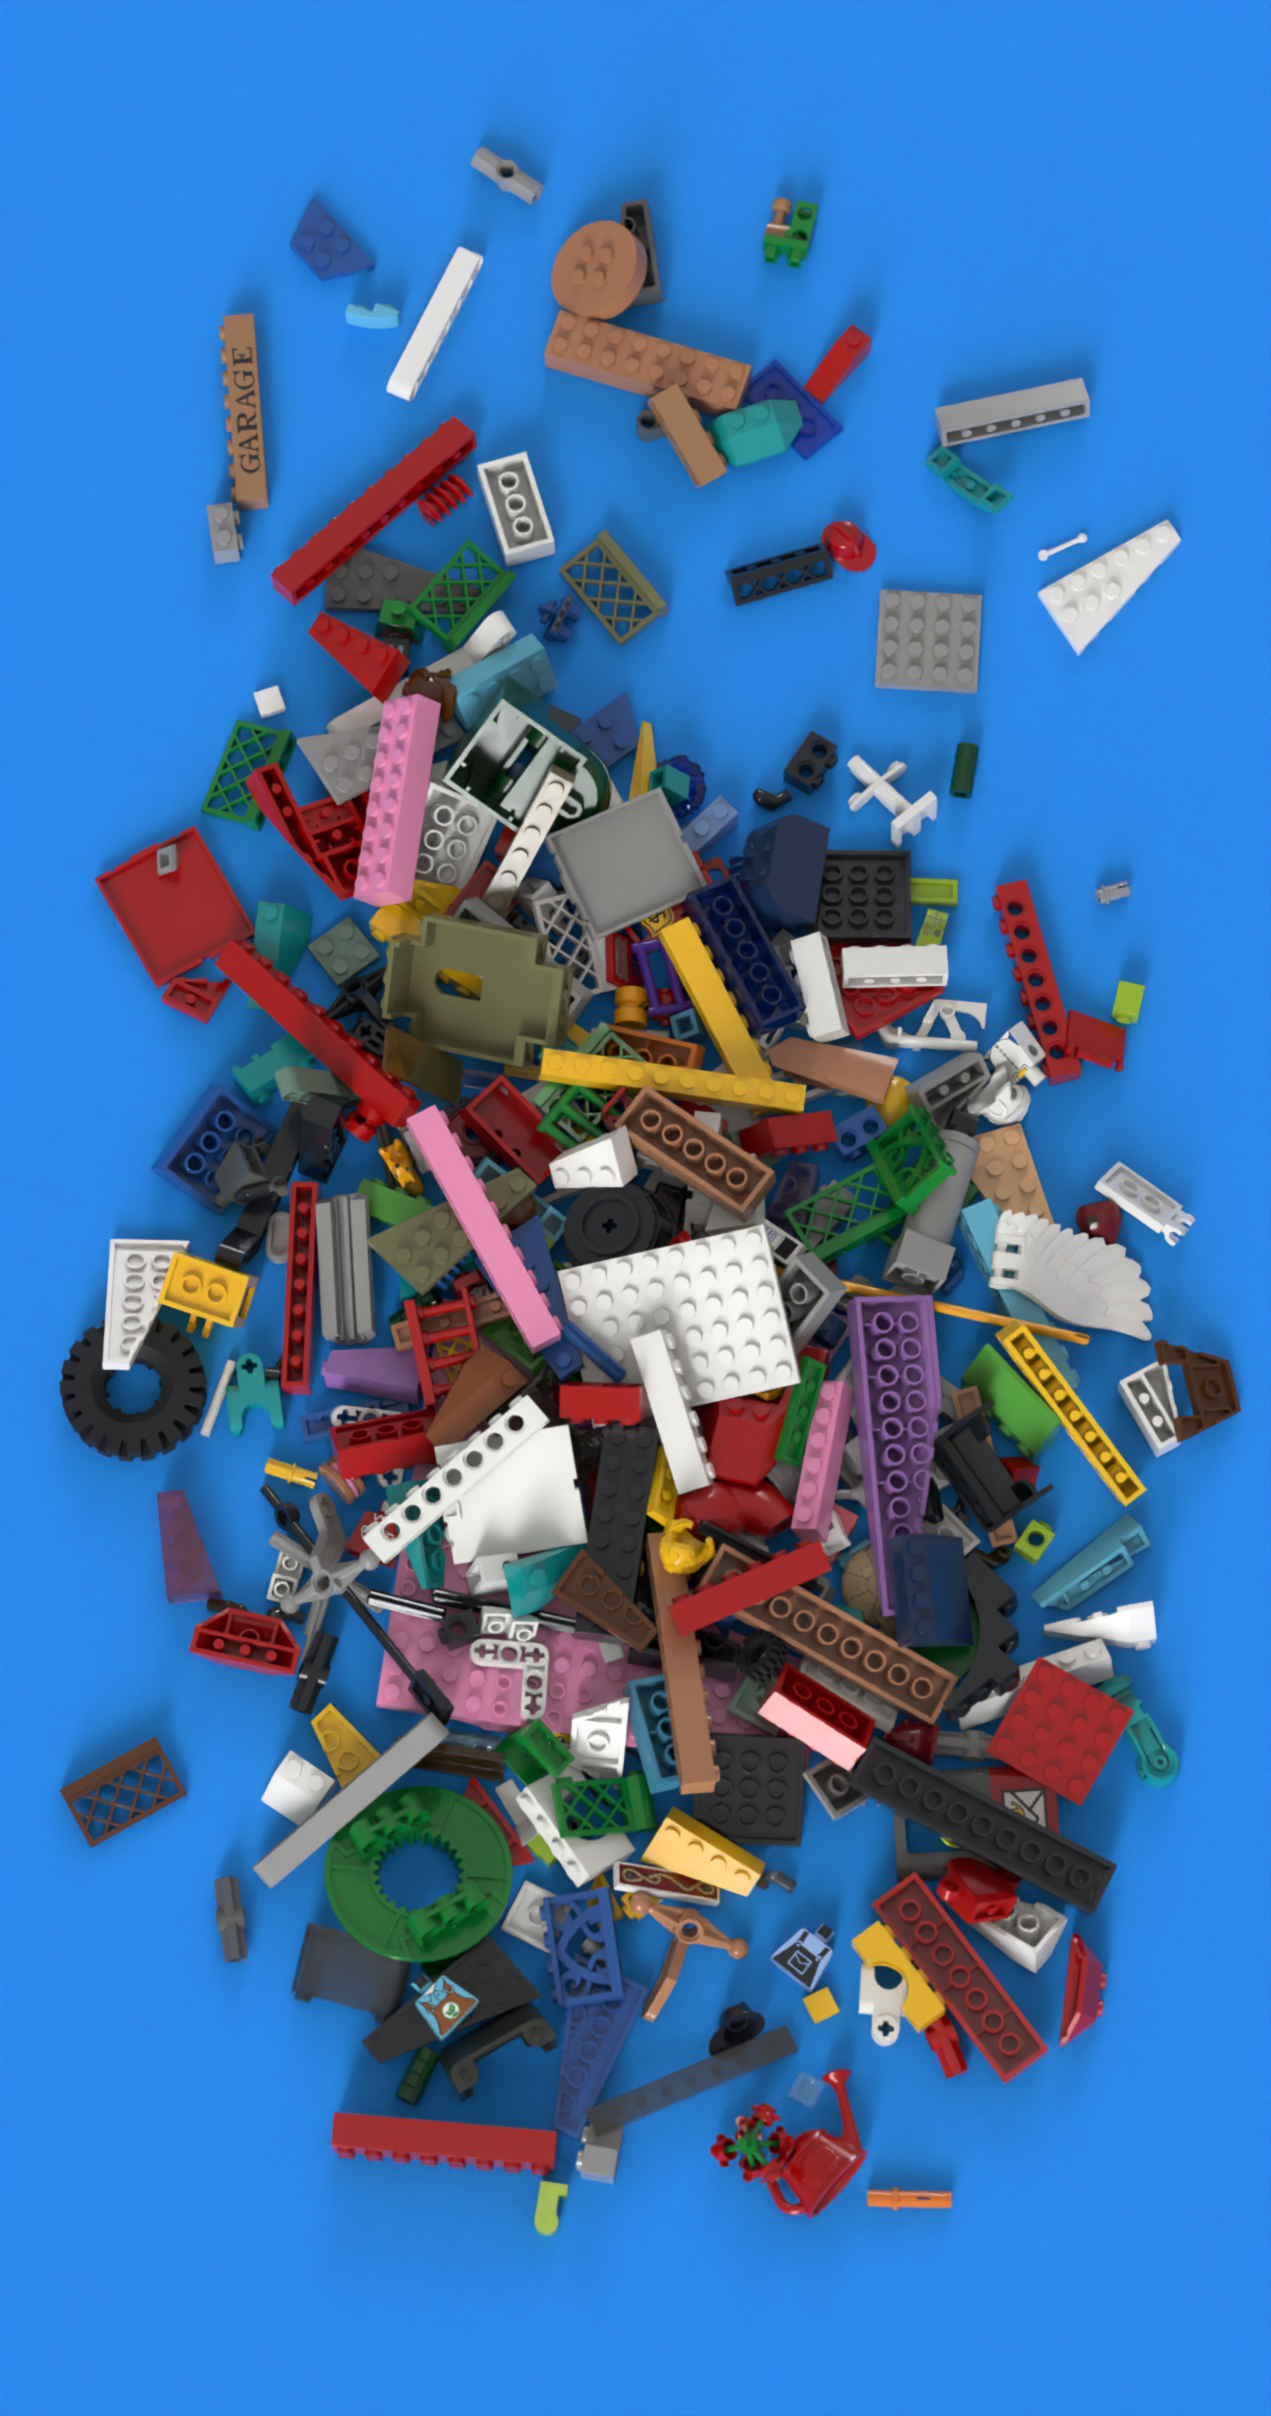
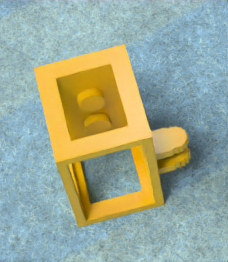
(207, 1292)

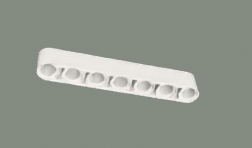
(434, 324)

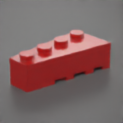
(363, 656)

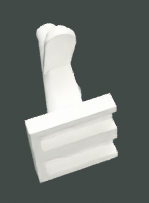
(907, 816)

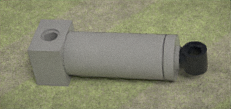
(923, 1250)

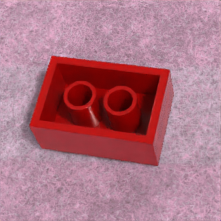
(604, 1402)

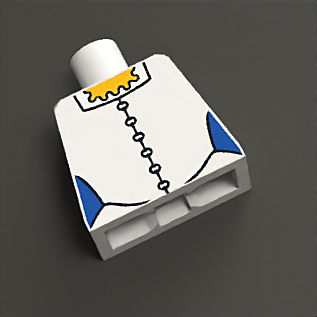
(534, 890)
(1019, 1055)

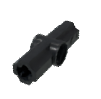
(313, 1673)

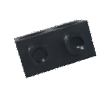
(806, 761)

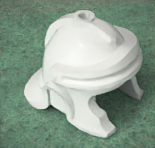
(1000, 1100)

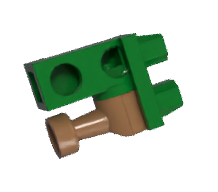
(789, 239)

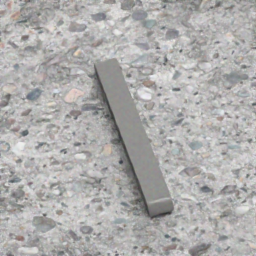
(350, 1800)

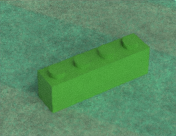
(391, 1205)

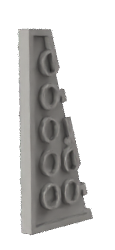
(347, 757)

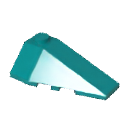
(425, 1550)
(535, 1577)

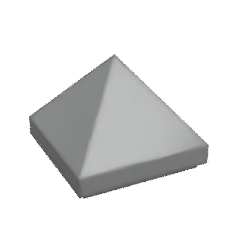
(167, 859)

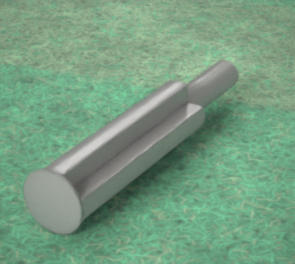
(314, 1623)

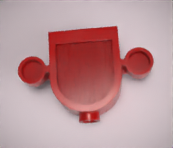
(978, 1890)

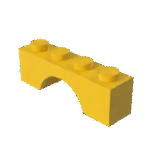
(878, 1948)

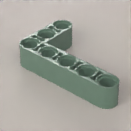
(300, 1083)

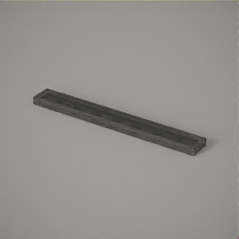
(691, 2081)

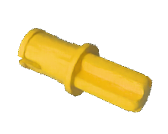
(290, 1472)

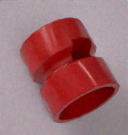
(357, 1125)

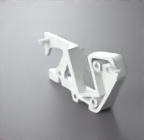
(893, 1038)

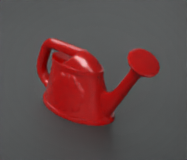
(821, 2161)

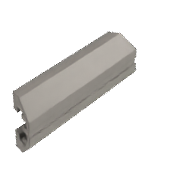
(345, 1269)

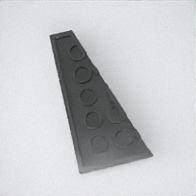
(371, 578)

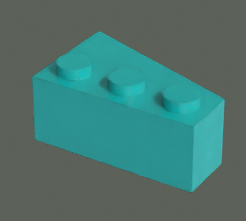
(257, 1079)

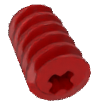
(443, 498)

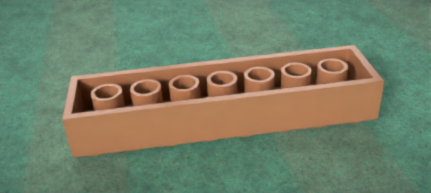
(645, 364)

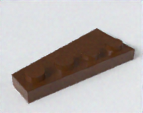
(596, 1597)

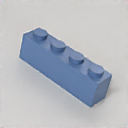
(709, 826)

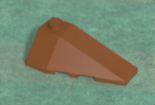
(477, 1392)

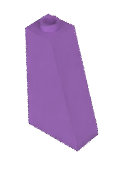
(375, 1373)

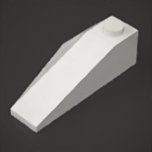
(1125, 1628)

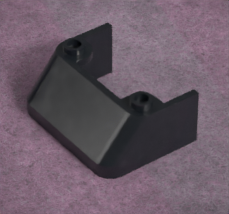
(980, 1475)

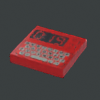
(621, 962)

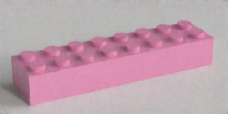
(397, 800)

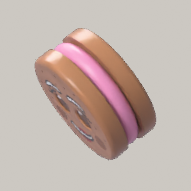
(345, 1489)

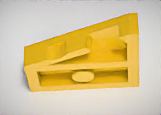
(430, 898)

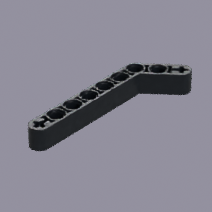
(248, 1235)

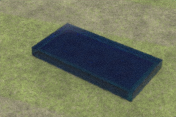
(778, 384)

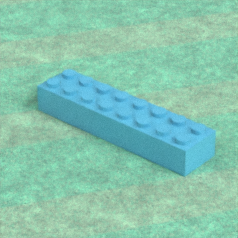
(978, 1228)

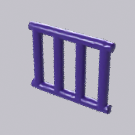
(655, 1008)

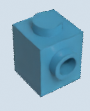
(688, 1026)

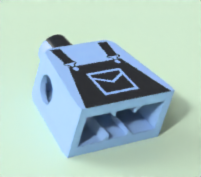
(805, 1956)

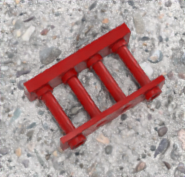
(423, 1339)

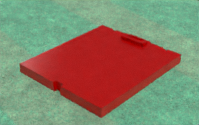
(176, 915)

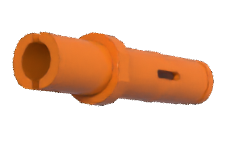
(904, 2198)

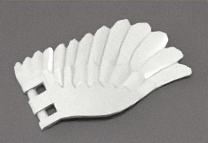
(1071, 1275)

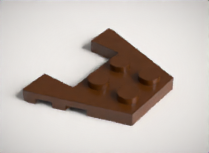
(1208, 1386)

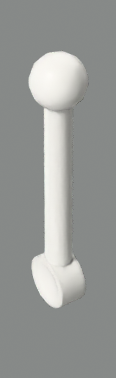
(1043, 554)

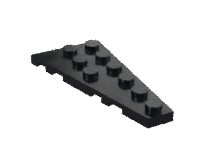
(481, 1972)

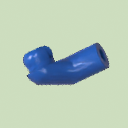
(954, 1276)

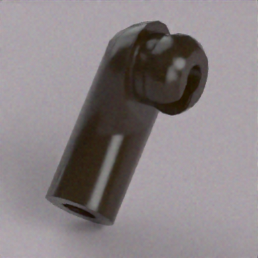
(996, 1558)
(219, 1605)

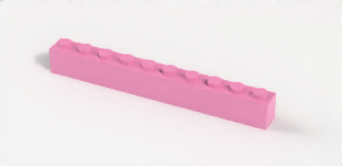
(484, 1229)

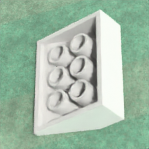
(451, 837)

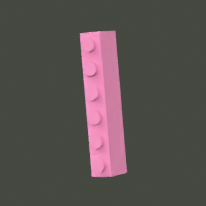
(822, 1462)

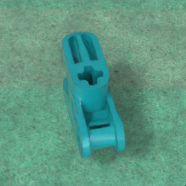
(253, 1393)

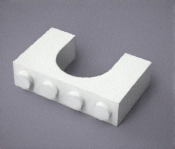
(579, 1857)

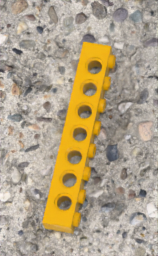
(1072, 1412)

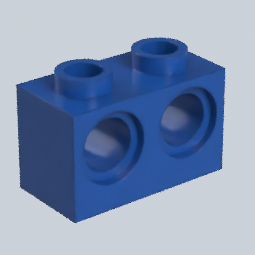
(854, 1129)

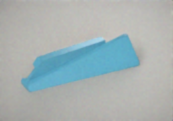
(1094, 1566)

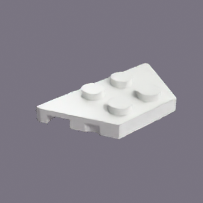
(600, 1739)

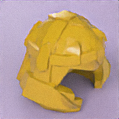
(681, 1551)

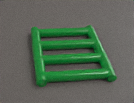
(563, 1105)

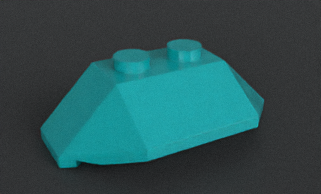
(756, 431)

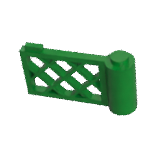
(634, 1798)

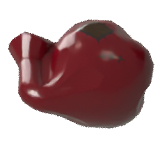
(1100, 1220)

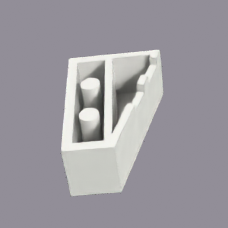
(596, 1163)
(1152, 1406)

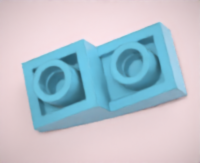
(381, 317)

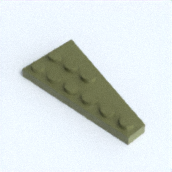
(434, 1241)

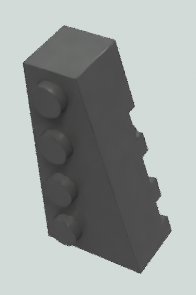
(638, 219)

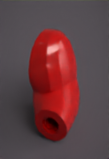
(737, 1509)

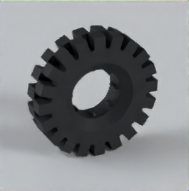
(140, 1433)

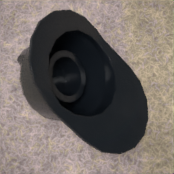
(736, 2027)

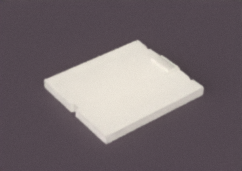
(522, 1503)

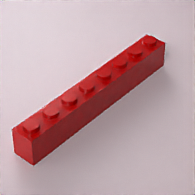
(300, 1290)

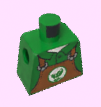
(396, 620)

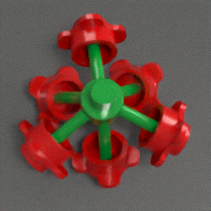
(750, 2143)

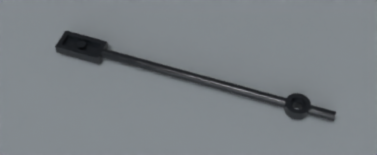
(421, 1684)

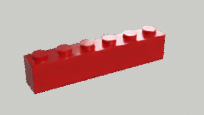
(749, 1588)

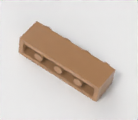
(687, 435)

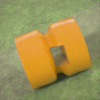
(631, 1007)

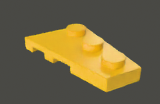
(342, 1744)

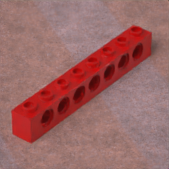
(1018, 896)

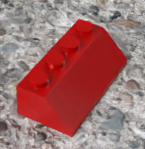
(383, 1444)

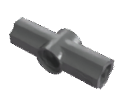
(231, 1919)

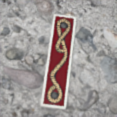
(663, 1884)

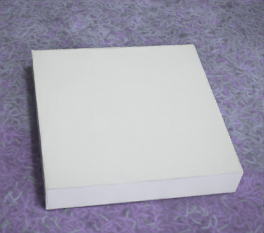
(525, 1919)

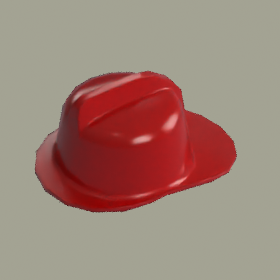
(849, 546)

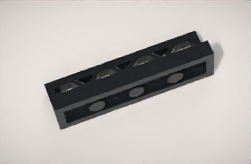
(776, 565)

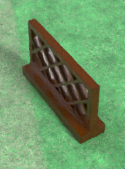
(112, 1770)

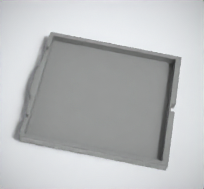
(625, 864)

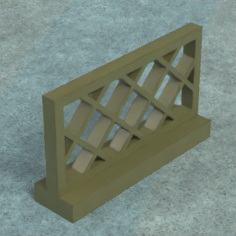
(634, 580)

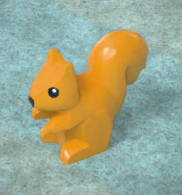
(401, 1166)

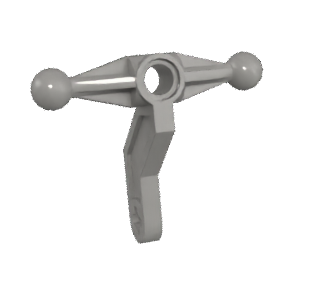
(328, 1575)

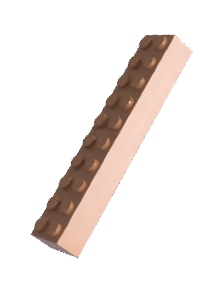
(842, 1644)

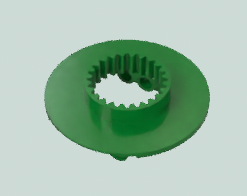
(454, 1919)

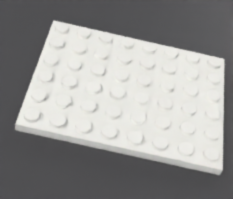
(713, 1298)

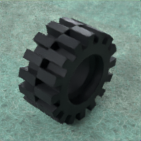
(769, 1664)

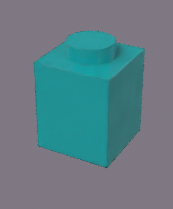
(672, 782)

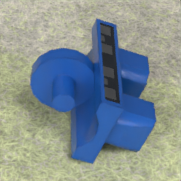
(565, 609)

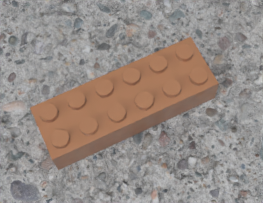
(696, 1154)

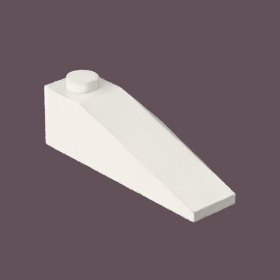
(1026, 1934)

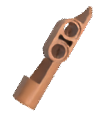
(835, 1067)

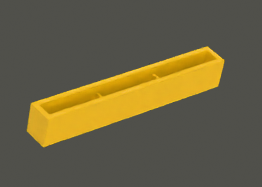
(713, 1002)

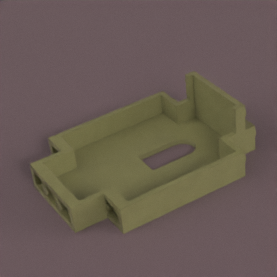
(521, 993)

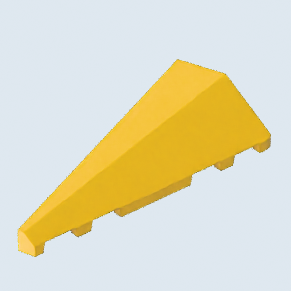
(644, 762)

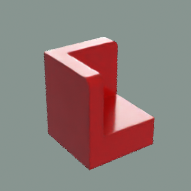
(1020, 1468)

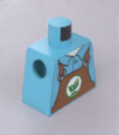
(443, 2004)

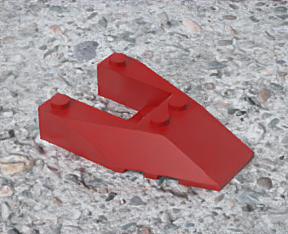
(319, 832)
(746, 1430)

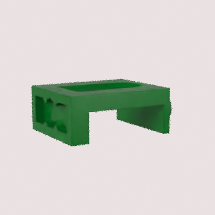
(540, 1757)

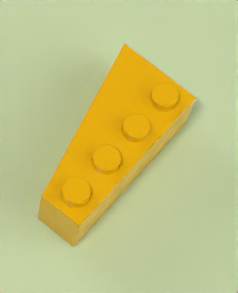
(702, 1854)

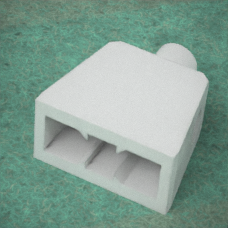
(487, 1574)

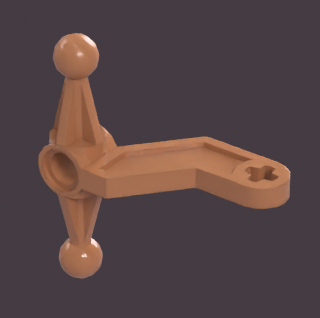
(703, 1933)

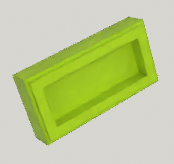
(934, 892)

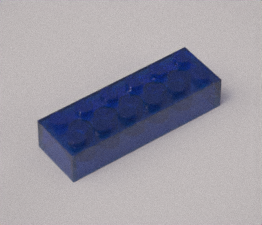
(744, 956)

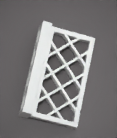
(595, 949)

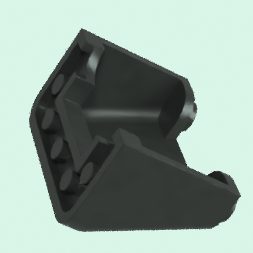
(460, 2056)

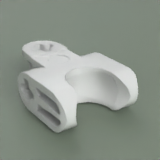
(882, 2004)

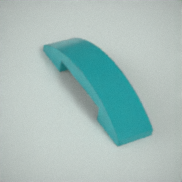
(967, 483)

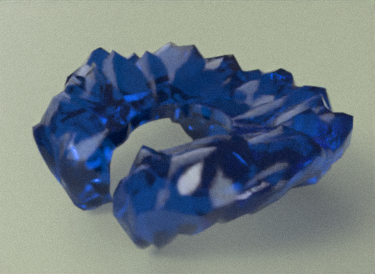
(696, 786)

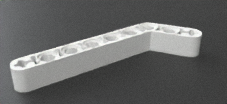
(488, 639)

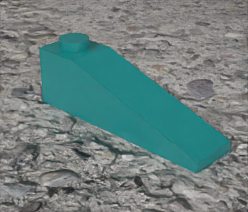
(280, 936)

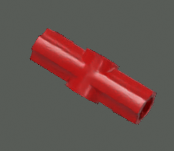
(944, 2042)

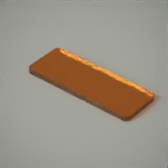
(422, 1065)

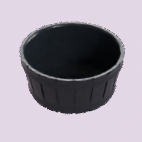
(640, 1217)

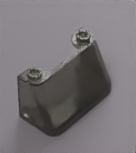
(349, 1974)

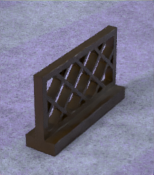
(463, 1762)

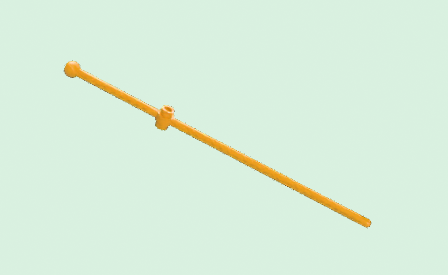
(969, 1313)

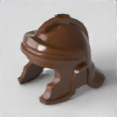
(435, 687)

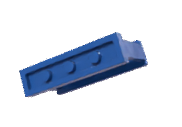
(610, 1975)

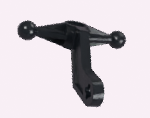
(359, 996)

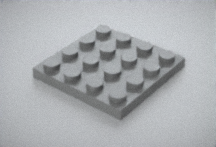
(928, 641)

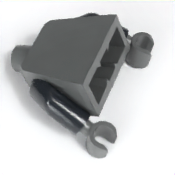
(243, 1175)

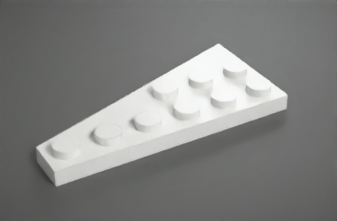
(1099, 590)
(133, 1291)

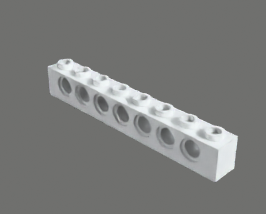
(376, 1534)

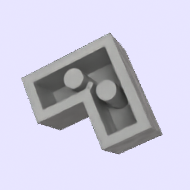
(600, 2155)

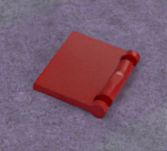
(1095, 1040)

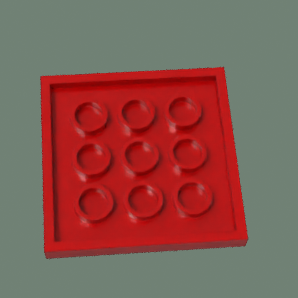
(876, 1007)
(1059, 1731)

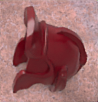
(914, 1739)

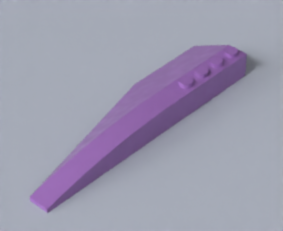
(896, 1416)

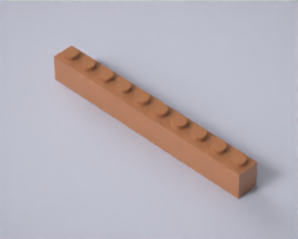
(682, 1681)

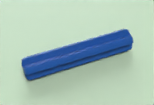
(593, 1352)

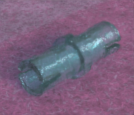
(471, 1740)

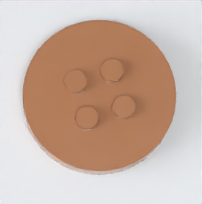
(599, 270)

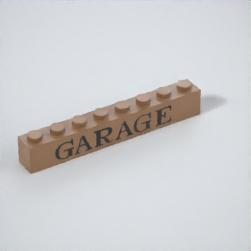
(245, 412)

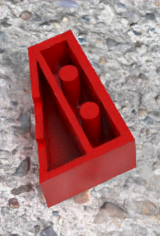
(789, 1135)

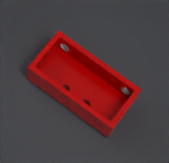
(511, 1115)

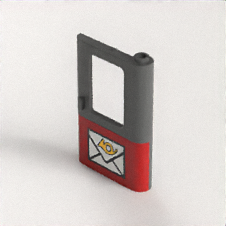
(998, 1783)

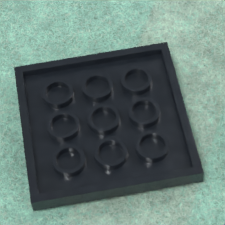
(865, 897)
(757, 1790)

